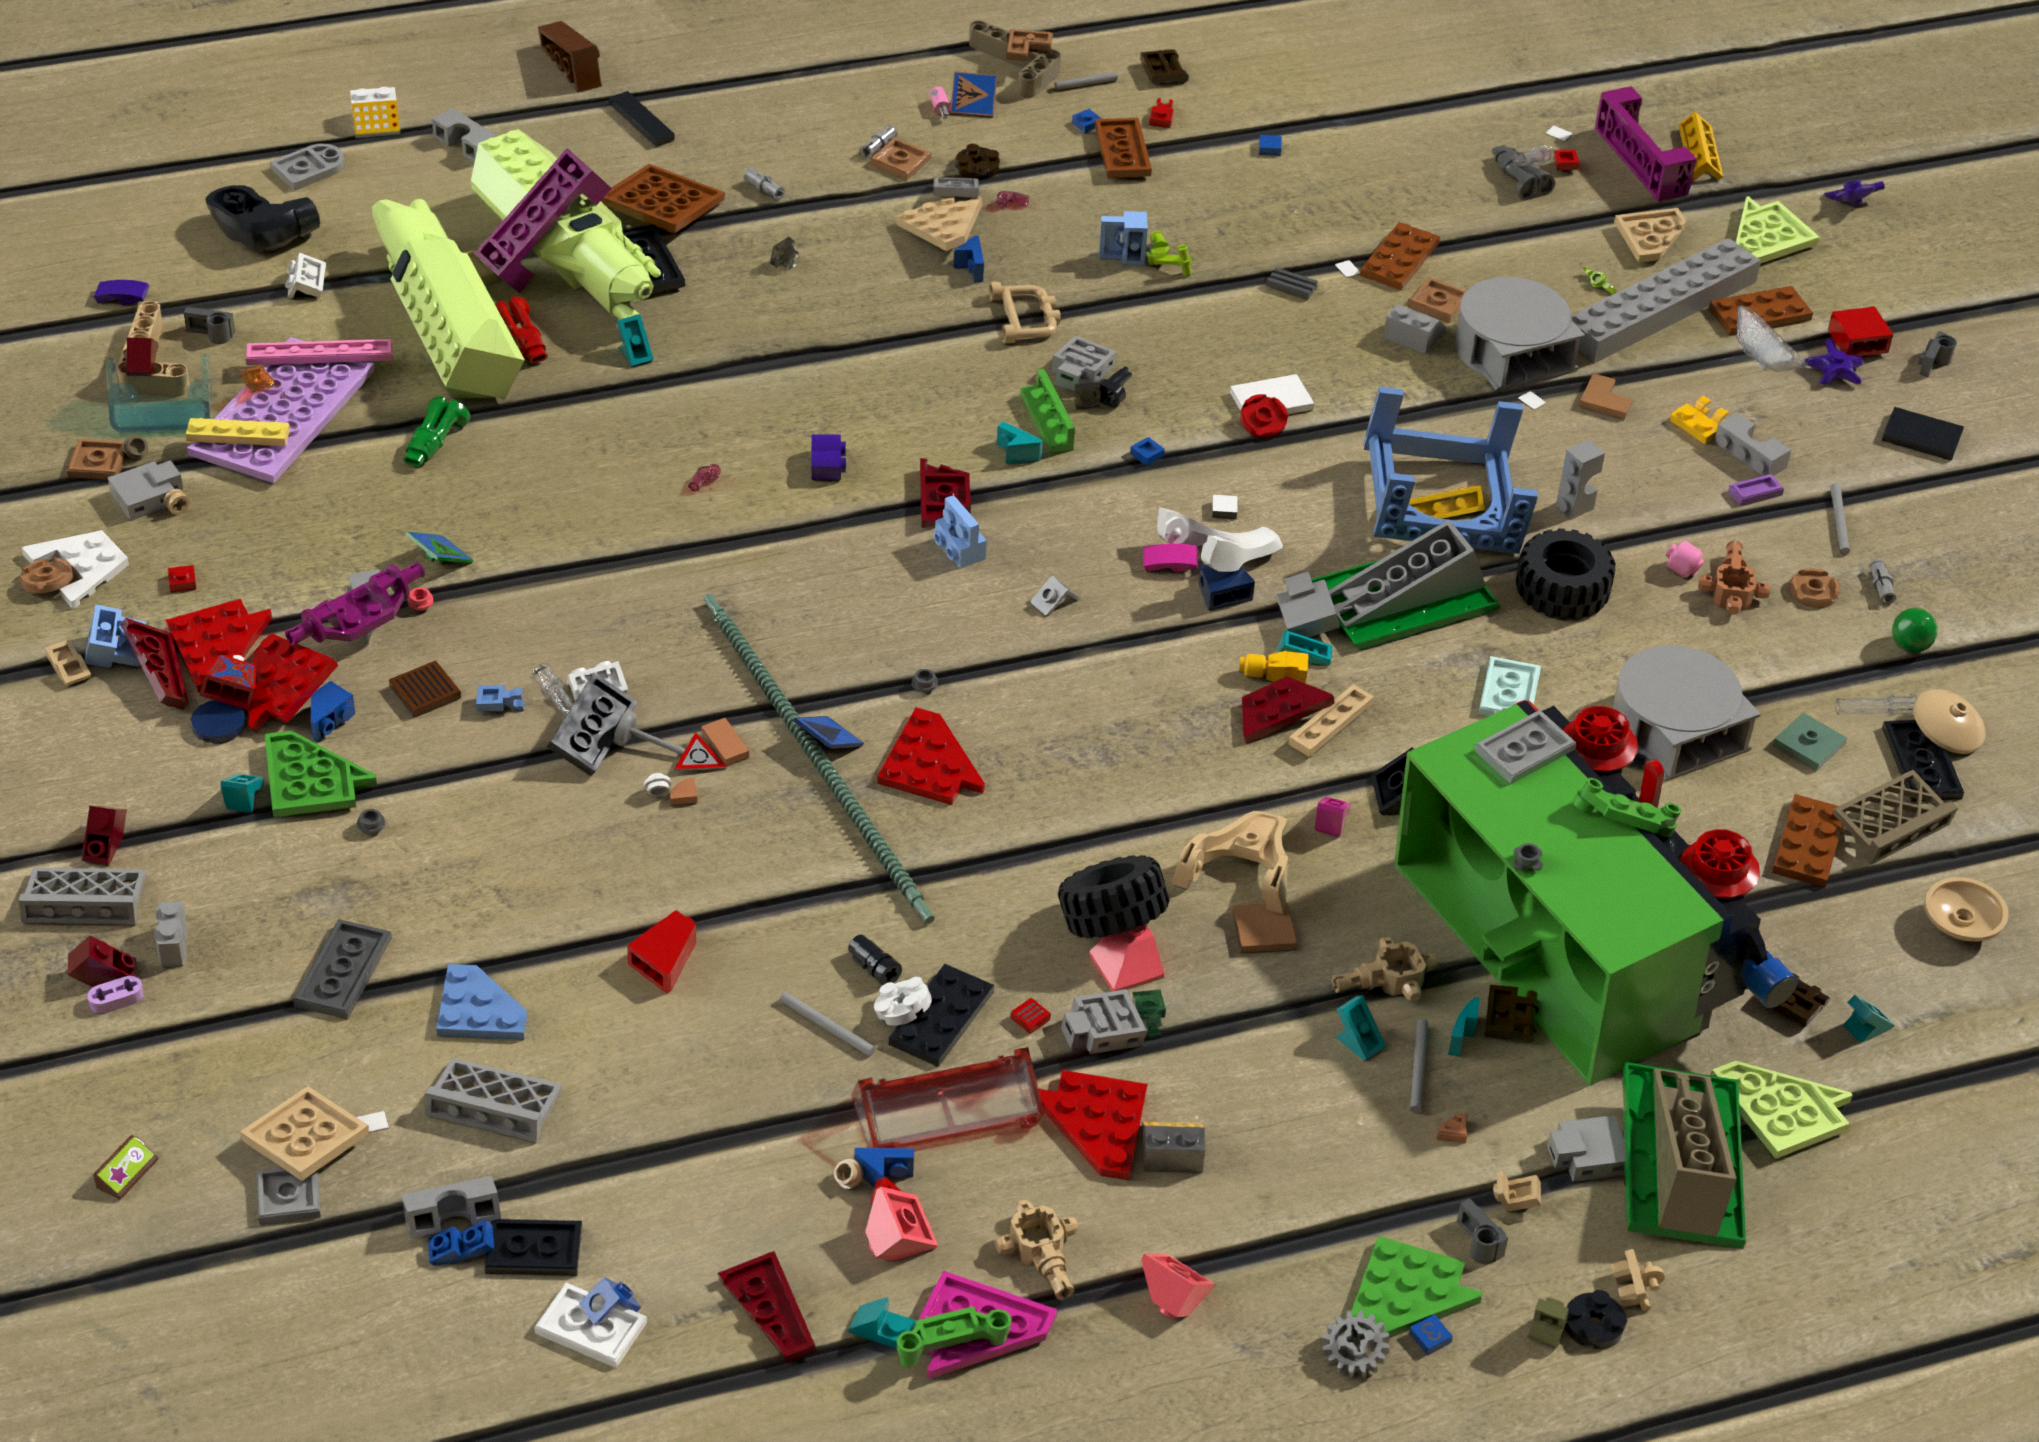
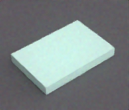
(1507, 684)

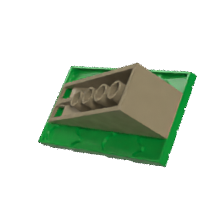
(1683, 1155)

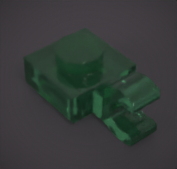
(1152, 1008)

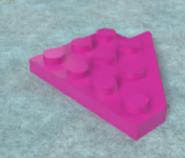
(1029, 1321)

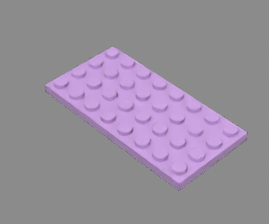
(302, 396)

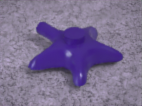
(1854, 191)
(1836, 364)

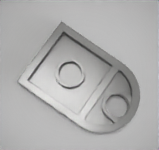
(308, 165)

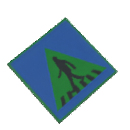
(439, 548)

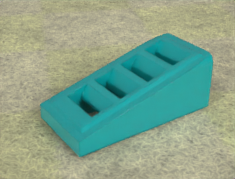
(1300, 644)

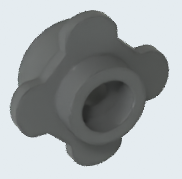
(1528, 857)

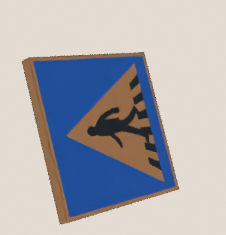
(973, 94)

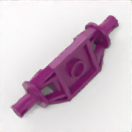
(358, 609)

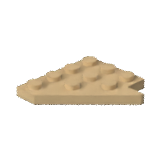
(943, 221)

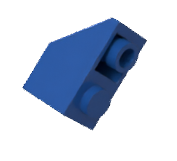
(329, 709)

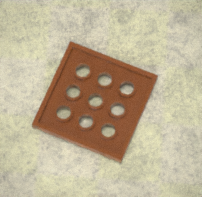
(662, 198)

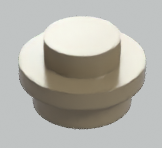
(135, 447)

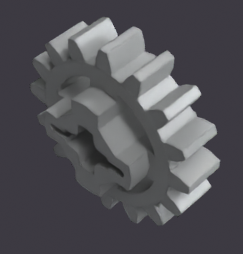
(1342, 1347)

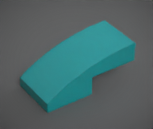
(1464, 1026)

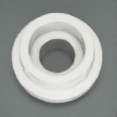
(657, 784)

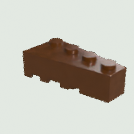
(572, 54)

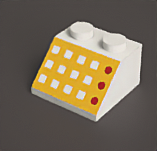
(375, 112)

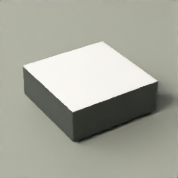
(1224, 506)

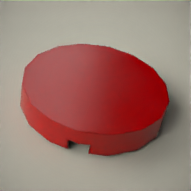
(1263, 416)

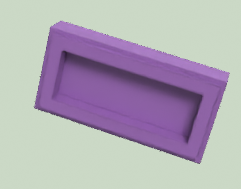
(1756, 489)

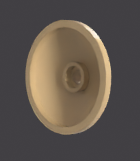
(1949, 721)
(1966, 909)

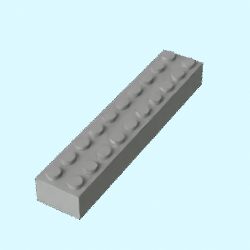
(1664, 298)

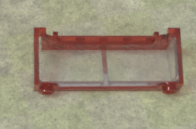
(949, 1103)

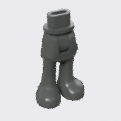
(1529, 176)

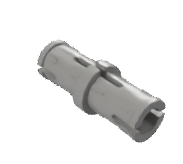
(878, 141)
(764, 183)
(1880, 573)

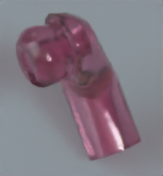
(1013, 197)
(704, 475)

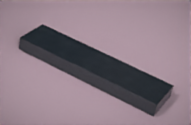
(641, 118)

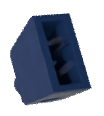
(1225, 588)

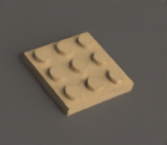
(304, 1133)

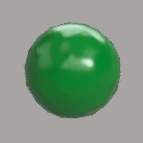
(1914, 630)

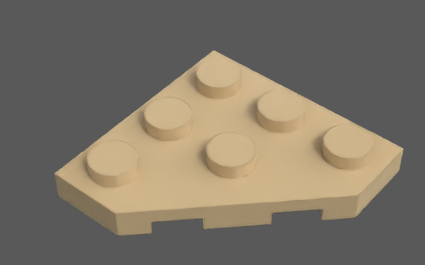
(1650, 232)

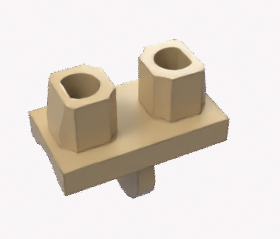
(1636, 1293)

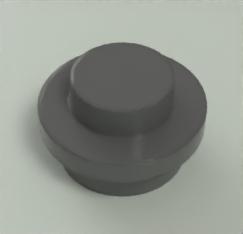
(924, 681)
(370, 821)

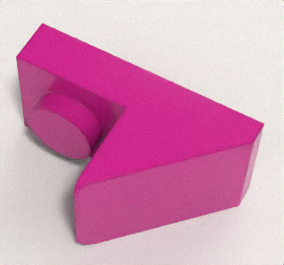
(1331, 815)

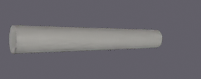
(1084, 81)

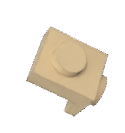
(1517, 1193)

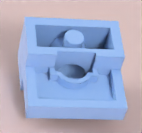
(1134, 238)
(959, 534)
(102, 639)

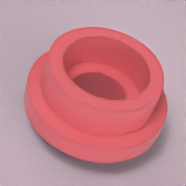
(420, 599)

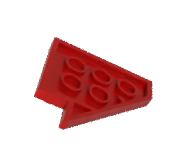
(215, 632)
(285, 679)

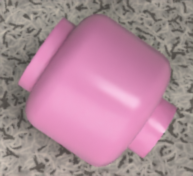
(1684, 559)

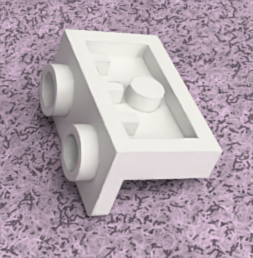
(306, 276)
(609, 671)

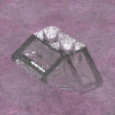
(1764, 343)

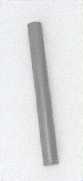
(1840, 519)
(827, 1024)
(1419, 1066)

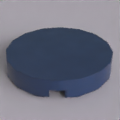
(217, 721)

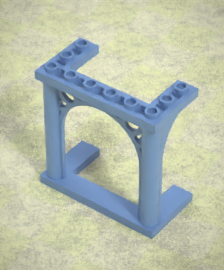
(1393, 491)

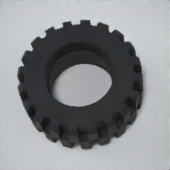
(1559, 593)
(1113, 896)

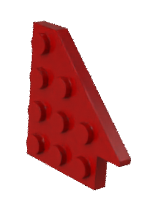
(929, 761)
(1098, 1118)

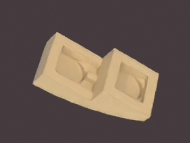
(67, 662)

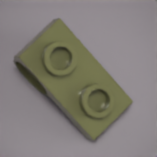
(1548, 1321)

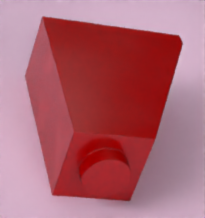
(663, 950)

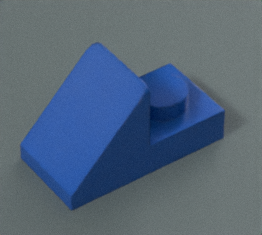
(970, 256)
(885, 1162)

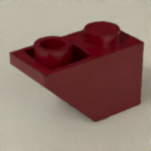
(103, 833)
(98, 963)

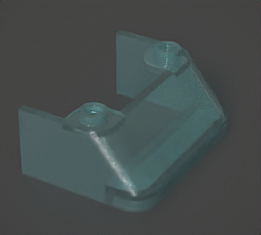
(132, 416)

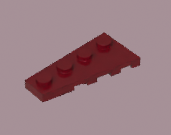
(159, 661)
(770, 1303)

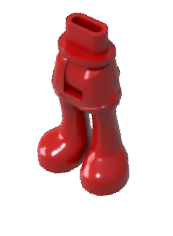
(526, 338)

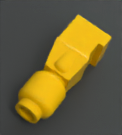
(1276, 666)

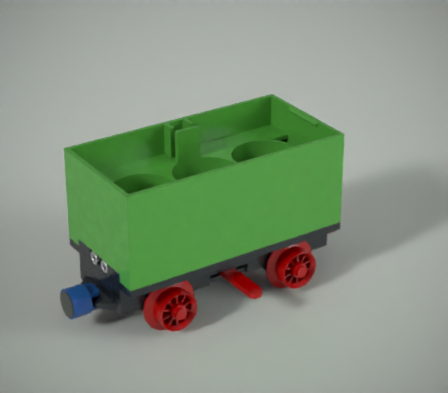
(1620, 925)

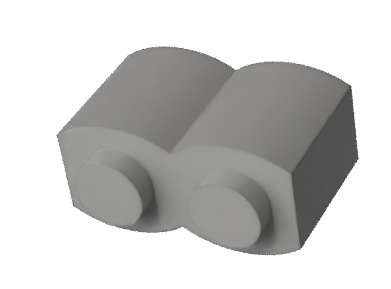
(171, 934)

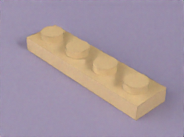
(1331, 720)

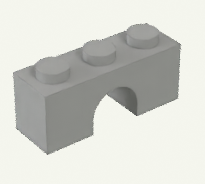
(456, 127)
(1764, 457)
(1580, 464)
(472, 1199)

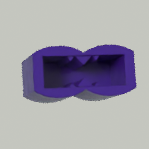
(826, 457)

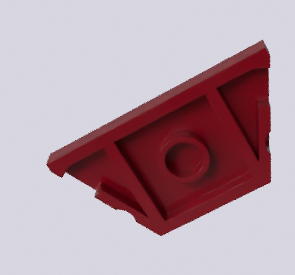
(936, 486)
(1280, 706)

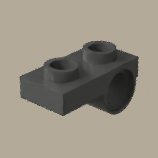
(215, 323)
(1938, 351)
(1487, 1239)

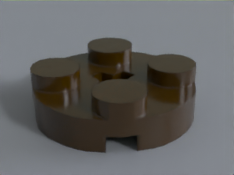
(986, 159)

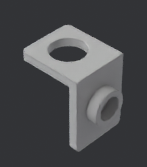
(1051, 595)

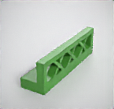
(1049, 414)

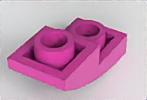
(1177, 556)

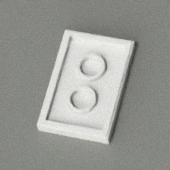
(1286, 389)
(571, 1327)

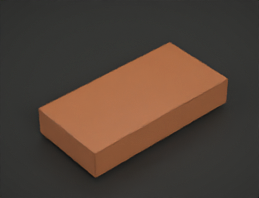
(725, 741)

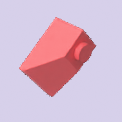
(1128, 959)
(898, 1226)
(1174, 1285)

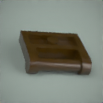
(1158, 69)

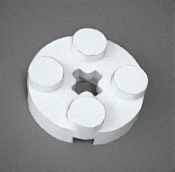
(901, 1001)

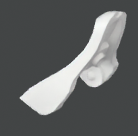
(1220, 549)

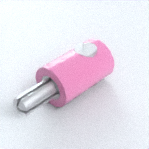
(940, 101)

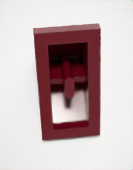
(140, 356)

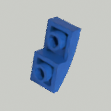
(457, 1246)

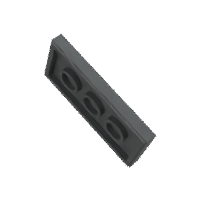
(342, 969)

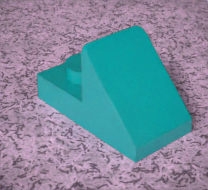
(634, 340)
(1019, 445)
(239, 791)
(1866, 1020)
(1360, 1029)
(878, 1324)

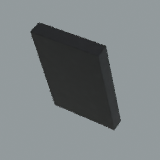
(1923, 433)
(535, 1247)

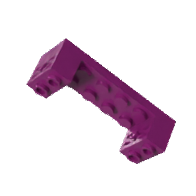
(1663, 173)
(535, 216)

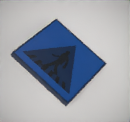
(828, 732)

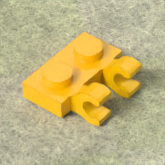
(1695, 422)

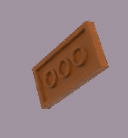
(1123, 148)
(1400, 256)
(1774, 306)
(1808, 841)

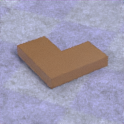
(1022, 40)
(1599, 398)

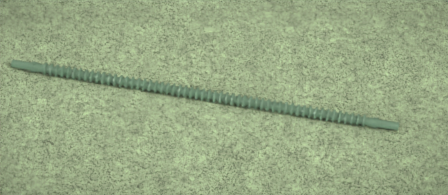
(820, 760)

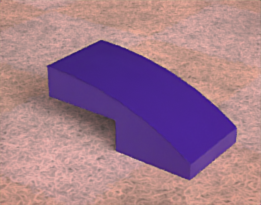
(125, 290)

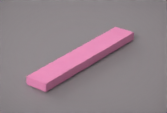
(319, 352)

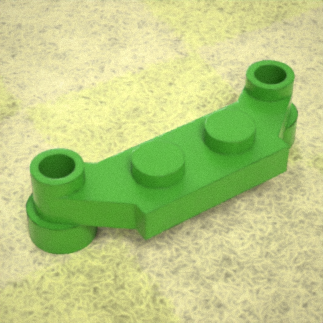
(1627, 811)
(950, 1330)

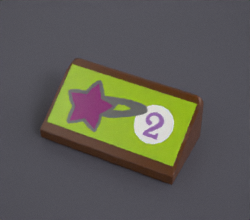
(124, 1167)

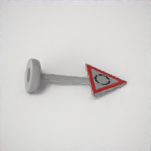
(695, 757)

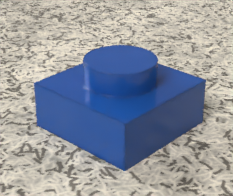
(1085, 120)

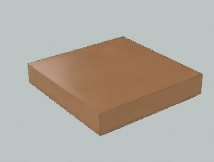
(900, 158)
(1437, 299)
(96, 459)
(1262, 929)

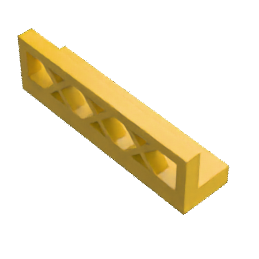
(1700, 141)
(1450, 502)

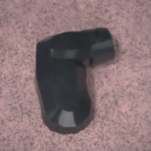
(256, 222)

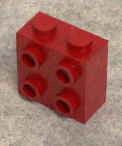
(1860, 331)

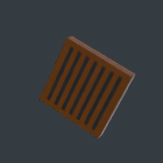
(424, 688)

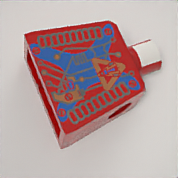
(230, 681)

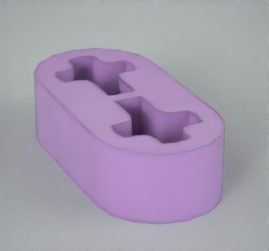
(115, 994)

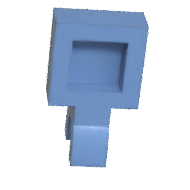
(496, 696)

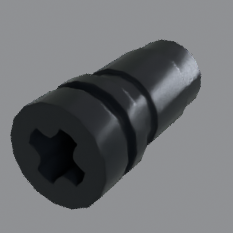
(871, 957)

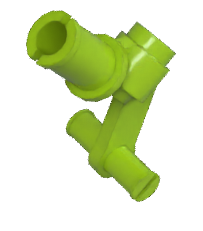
(1161, 248)

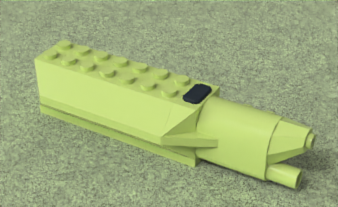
(584, 241)
(447, 303)

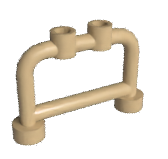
(1047, 304)

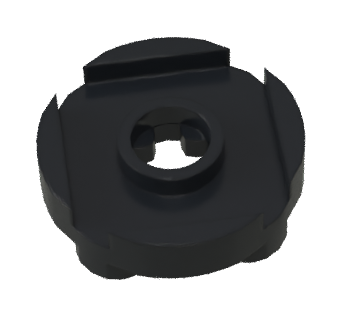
(1602, 1307)

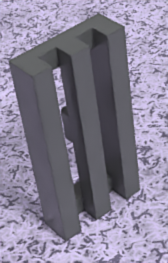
(1292, 283)

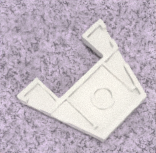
(92, 560)

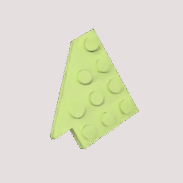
(1772, 231)
(1786, 1109)

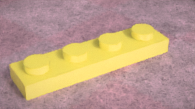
(237, 432)

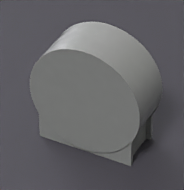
(1516, 332)
(1684, 708)

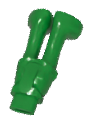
(428, 441)

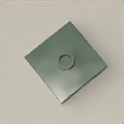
(1810, 741)

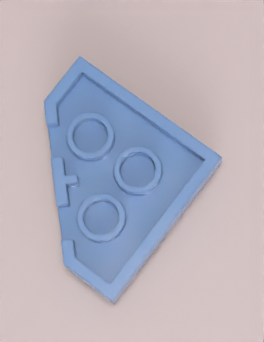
(478, 1007)

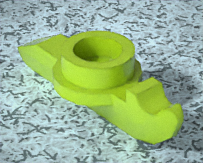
(1599, 279)

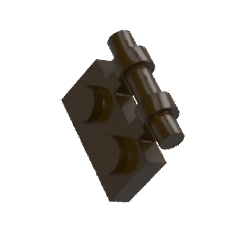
(1803, 1003)
(1501, 1013)

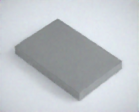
(1525, 746)

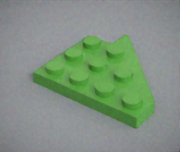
(310, 776)
(1410, 1286)

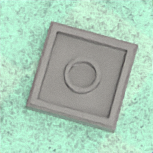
(956, 187)
(286, 1197)

